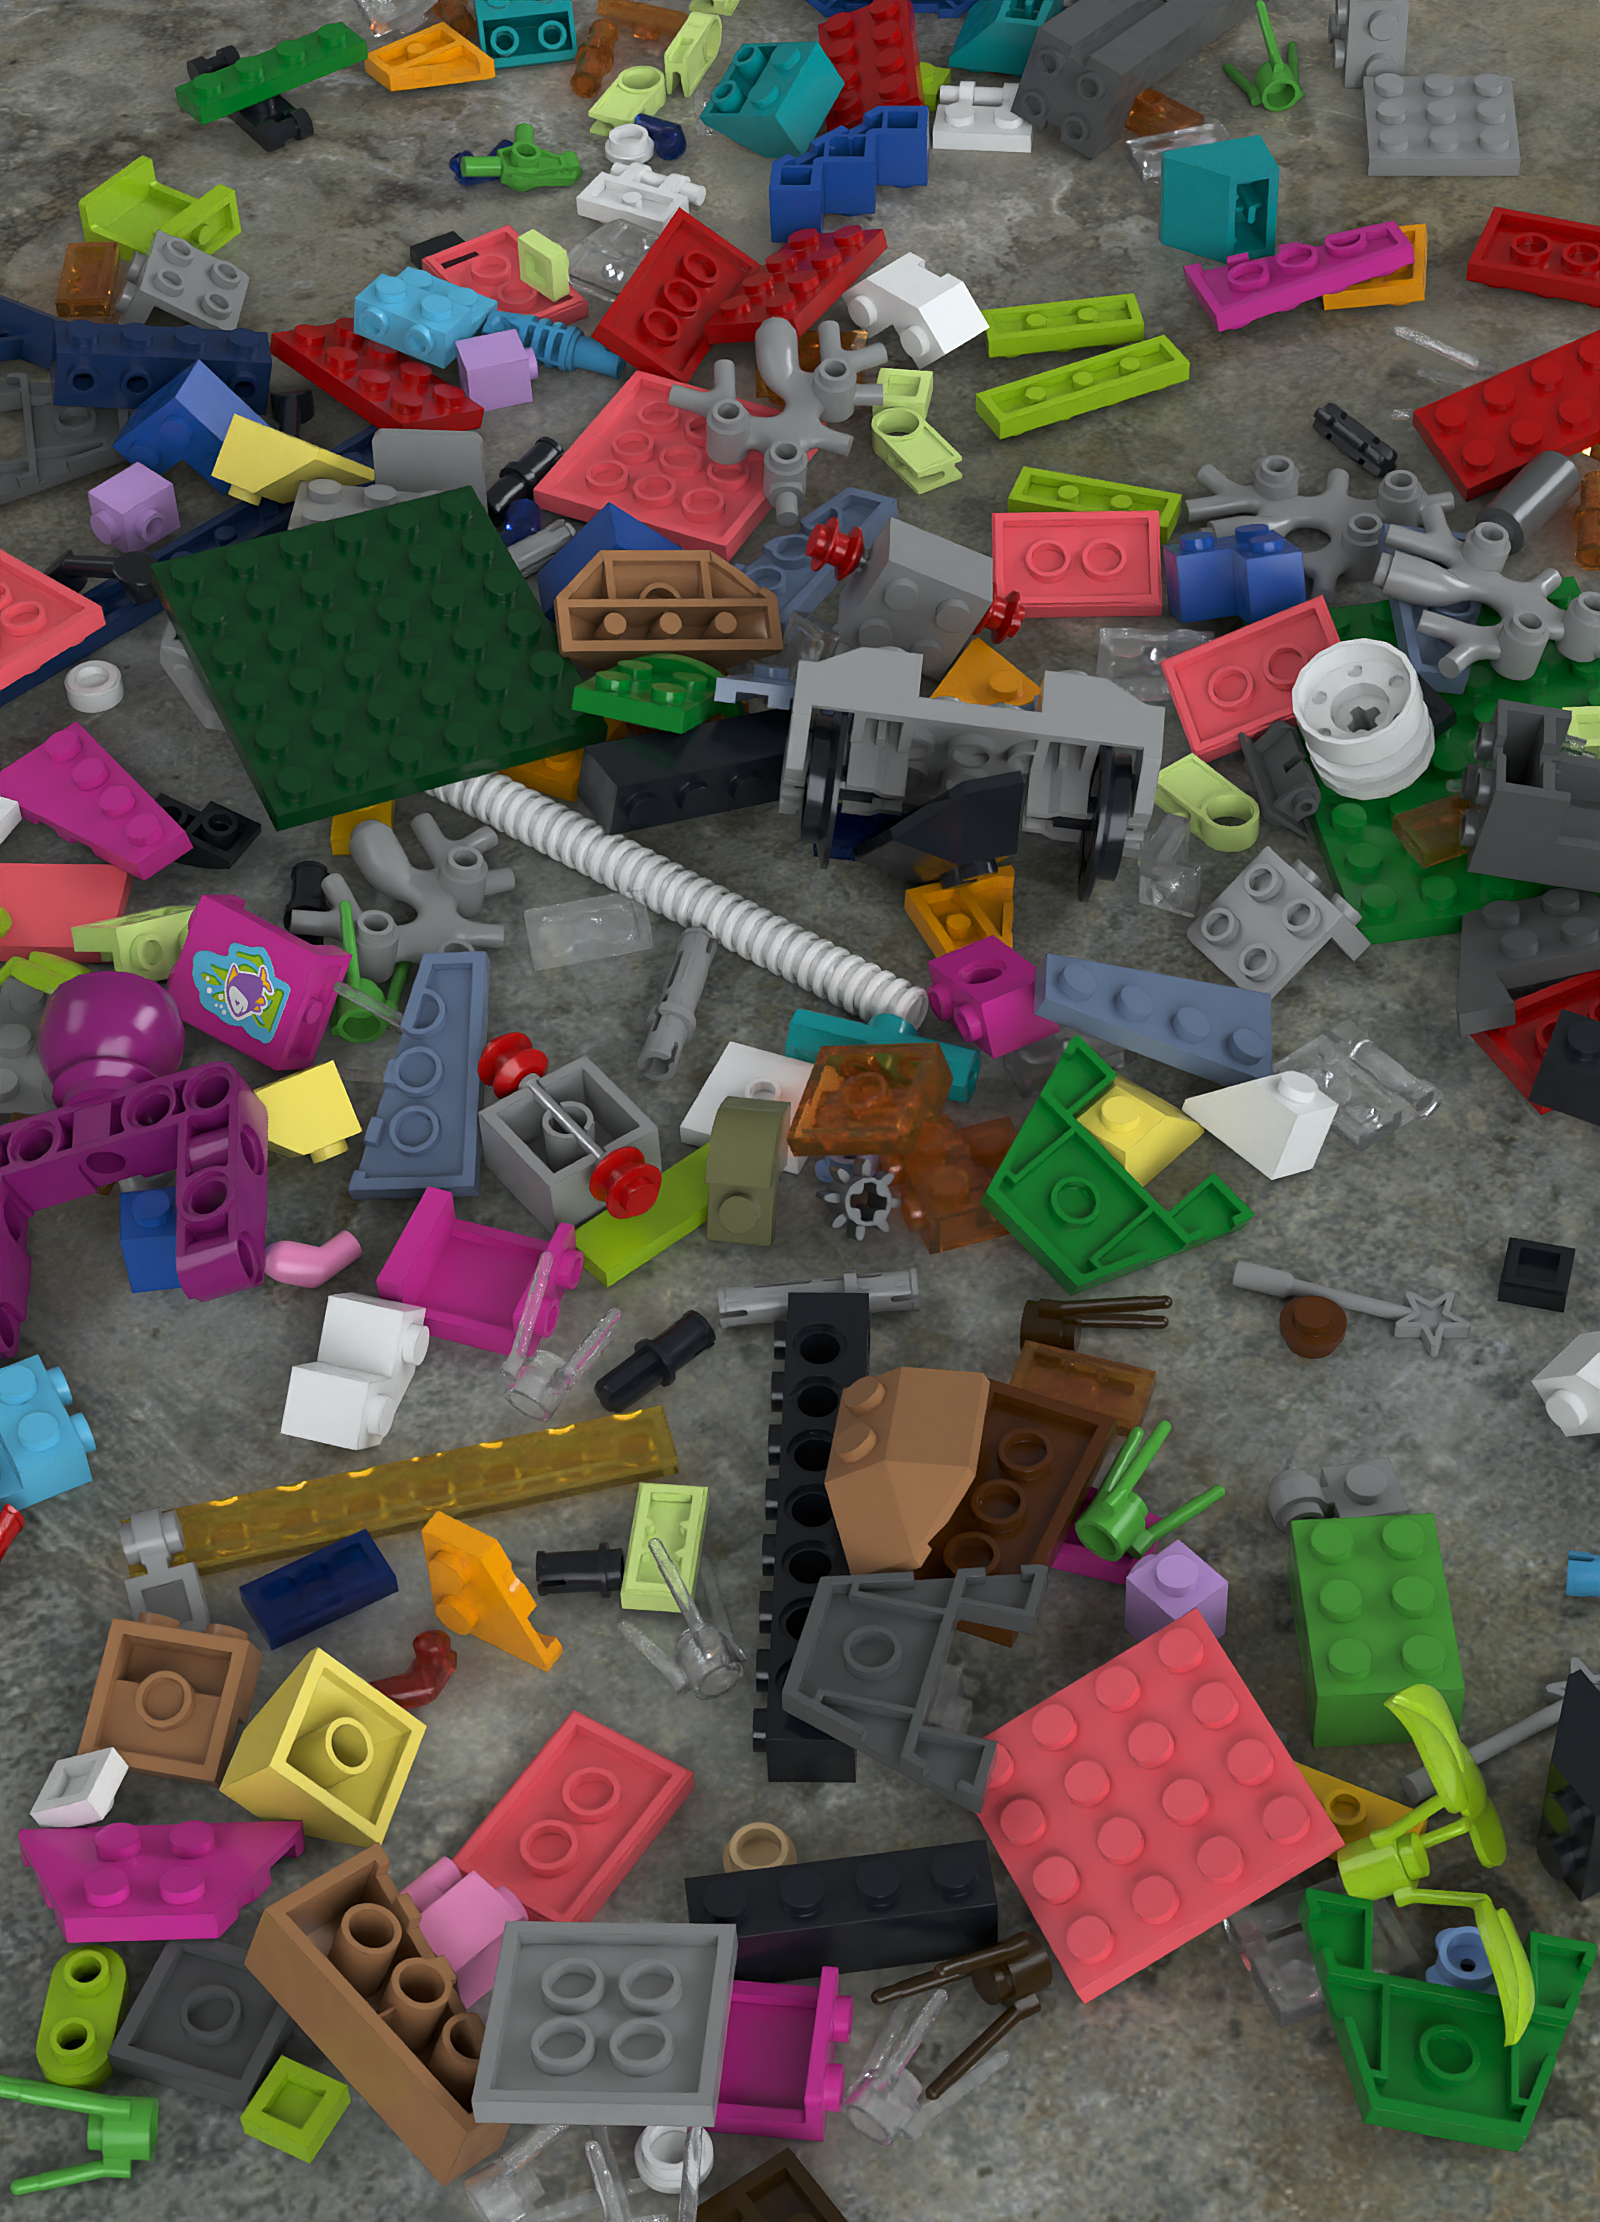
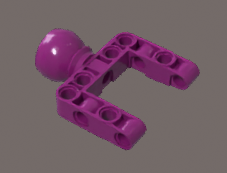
(128, 1112)

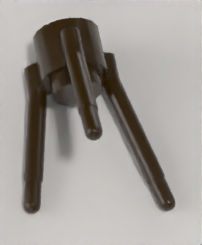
(1061, 1322)
(1001, 1974)

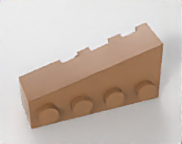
(380, 2007)

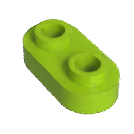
(83, 2012)

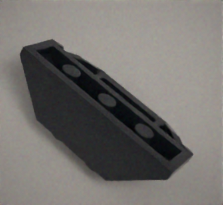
(951, 835)

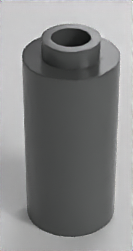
(1532, 497)

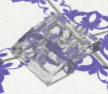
(609, 258)

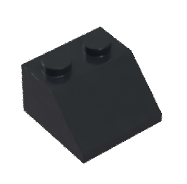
(1571, 1806)

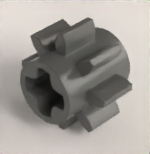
(868, 1214)

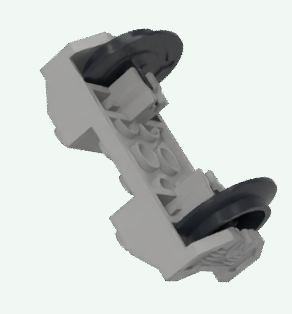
(917, 747)

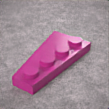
(1297, 274)
(93, 801)

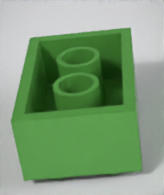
(1370, 1623)

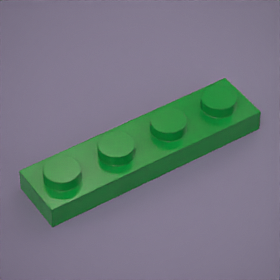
(271, 72)

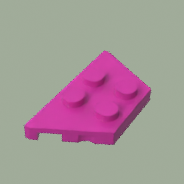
(155, 1878)

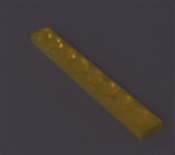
(410, 1491)

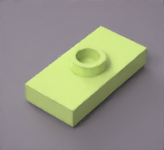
(679, 1520)

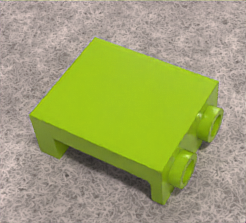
(135, 206)

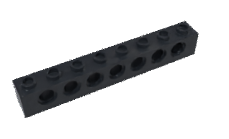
(823, 1353)

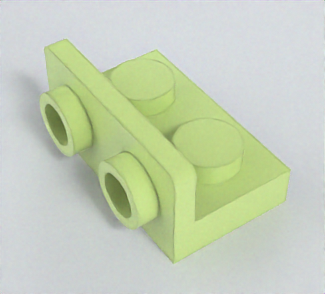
(138, 942)

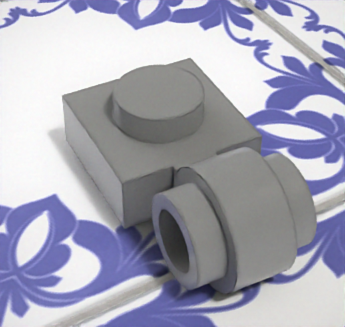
(1343, 1492)
(165, 1590)

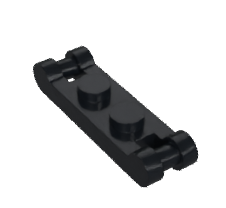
(265, 122)

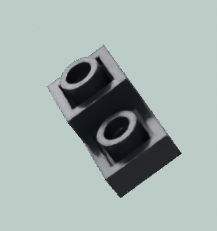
(215, 833)

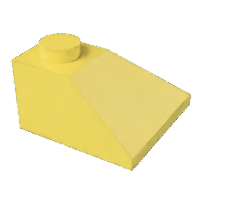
(272, 463)
(309, 1113)
(1139, 1128)
(325, 1755)

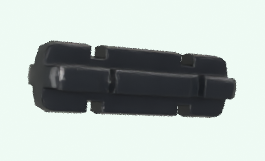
(1355, 440)

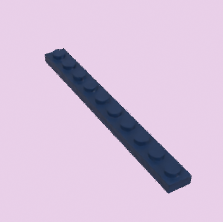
(232, 526)

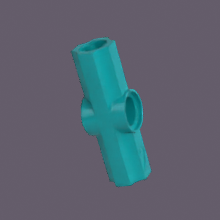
(812, 1030)

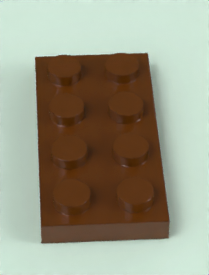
(1026, 1490)

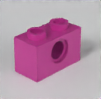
(988, 996)

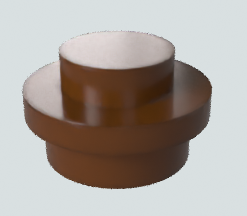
(1312, 1326)

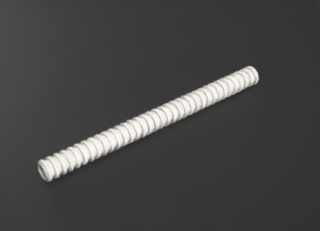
(687, 898)

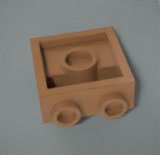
(172, 1697)

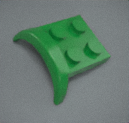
(655, 692)

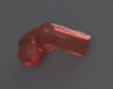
(425, 1675)

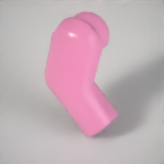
(308, 1264)

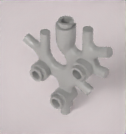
(785, 439)
(1349, 522)
(1476, 575)
(438, 895)

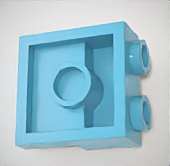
(420, 314)
(39, 1442)

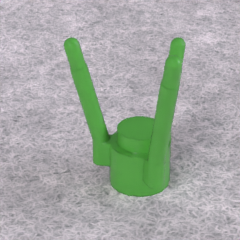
(1275, 82)
(349, 1019)
(1117, 1514)
(117, 2125)

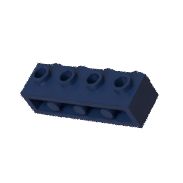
(132, 361)

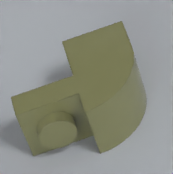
(744, 1168)

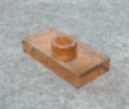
(644, 19)
(1157, 114)
(88, 279)
(1432, 830)
(1087, 1382)

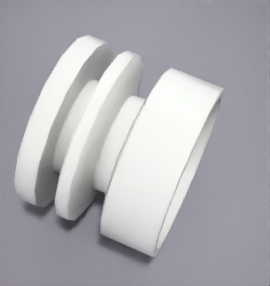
(1363, 718)

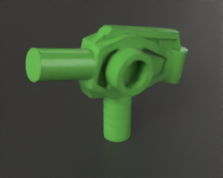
(524, 164)

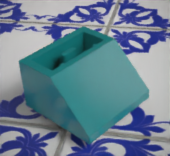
(526, 31)
(1001, 34)
(774, 97)
(1220, 199)

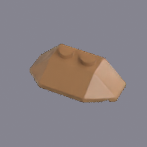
(665, 604)
(903, 1462)

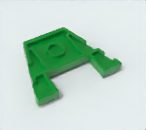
(1079, 1204)
(1435, 2052)

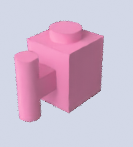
(464, 1923)

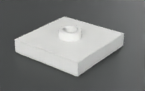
(747, 1074)

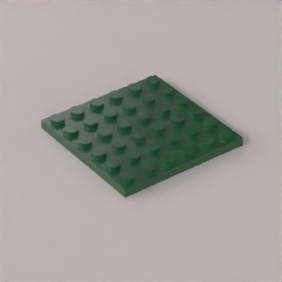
(374, 656)

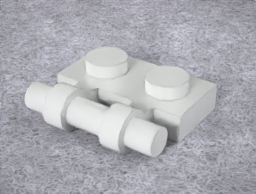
(980, 119)
(638, 196)

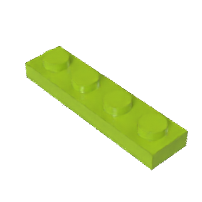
(1082, 386)

